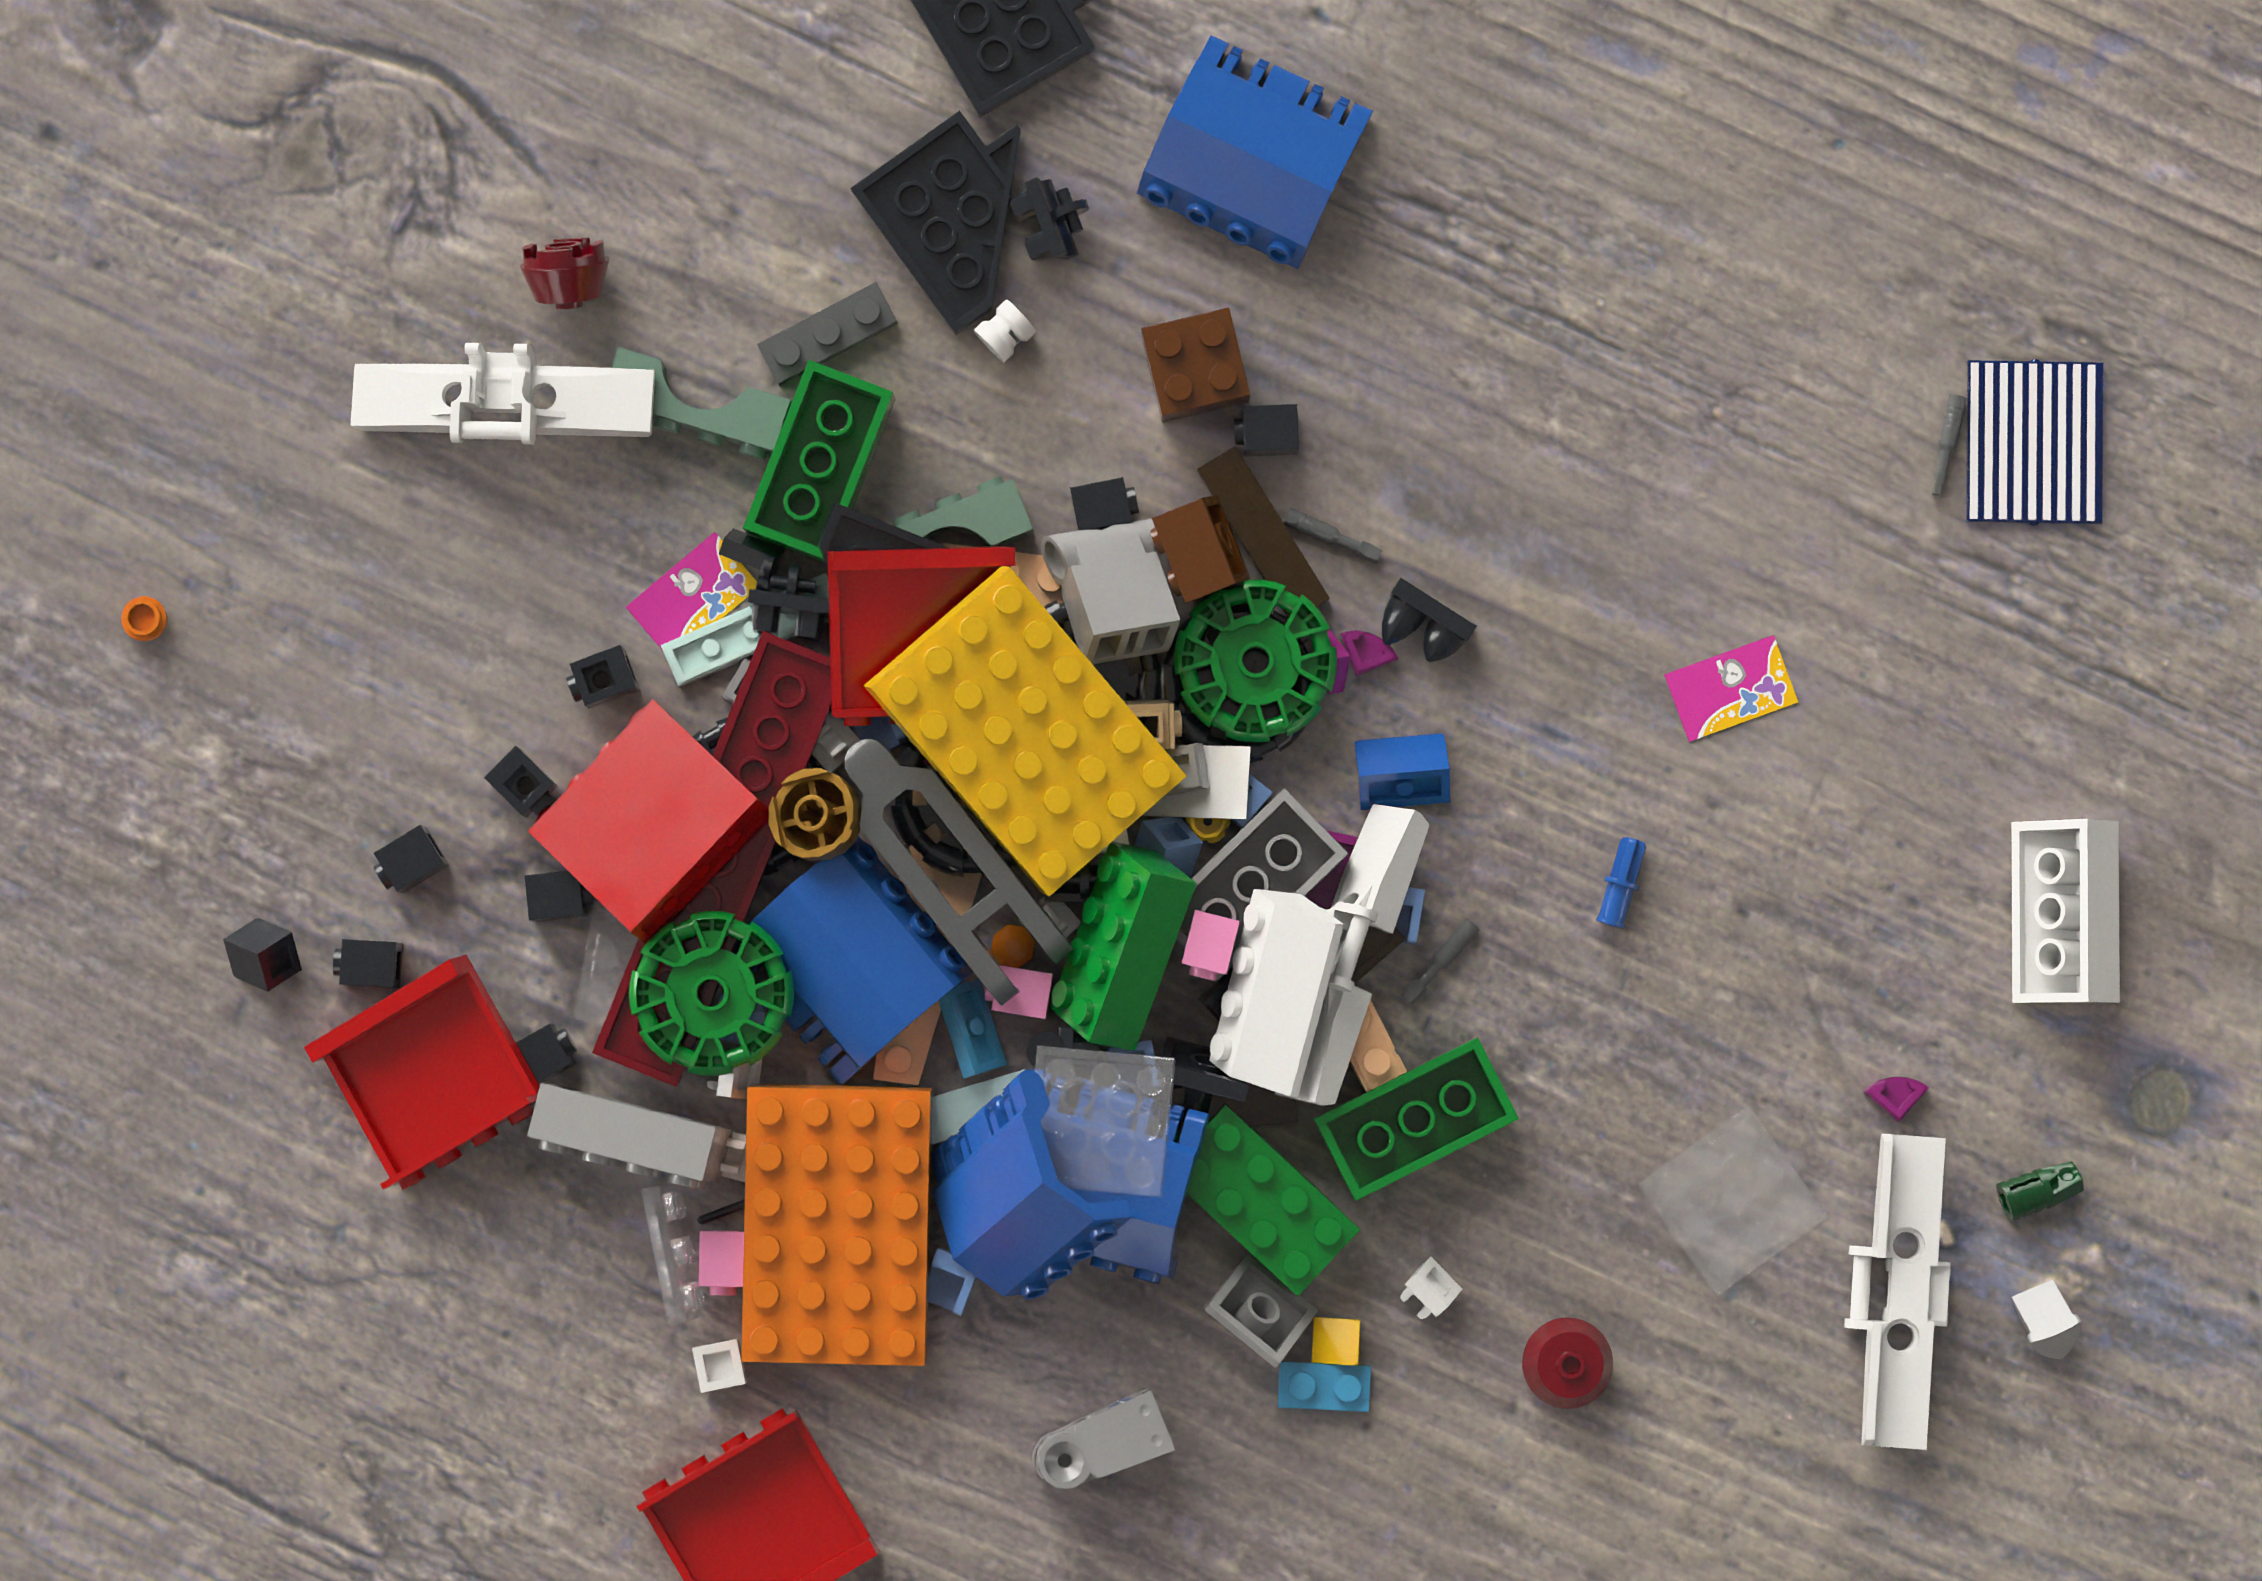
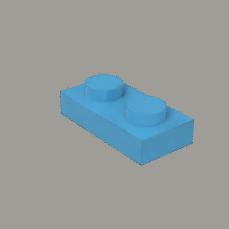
(972, 1029)
(1324, 1386)

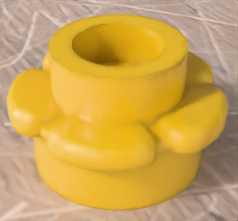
(1211, 833)

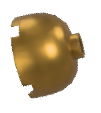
(815, 815)

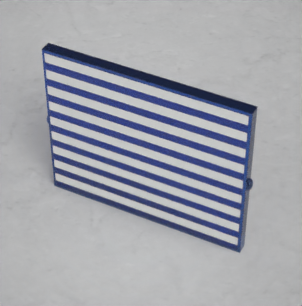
(2034, 442)

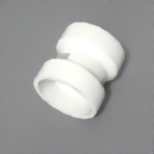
(1005, 331)

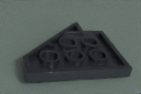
(1004, 44)

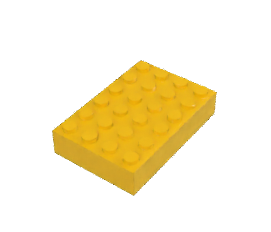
(1025, 730)

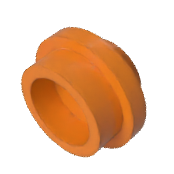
(144, 618)

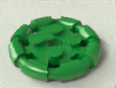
(1255, 688)
(739, 997)

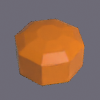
(1012, 946)

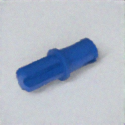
(1621, 882)

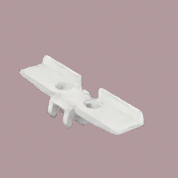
(586, 402)
(1367, 896)
(1918, 1291)

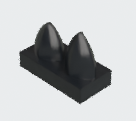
(1410, 608)

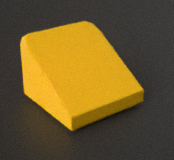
(1335, 1341)

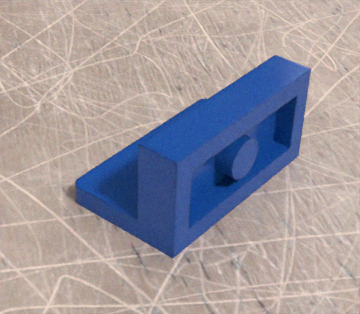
(1403, 771)

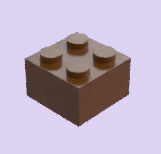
(1195, 364)
(1199, 549)

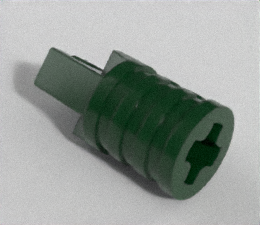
(2039, 1190)

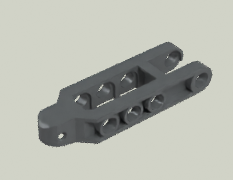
(881, 781)

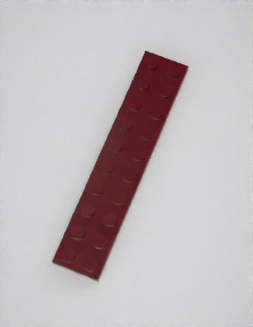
(761, 744)

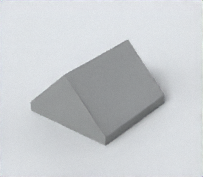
(1261, 1310)

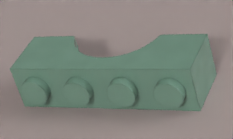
(748, 421)
(991, 515)

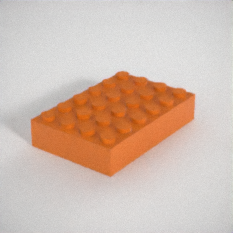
(837, 1224)

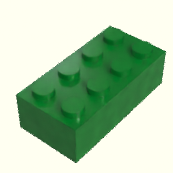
(818, 458)
(1122, 945)
(1415, 1118)
(1267, 1202)

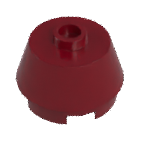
(565, 271)
(1567, 1363)

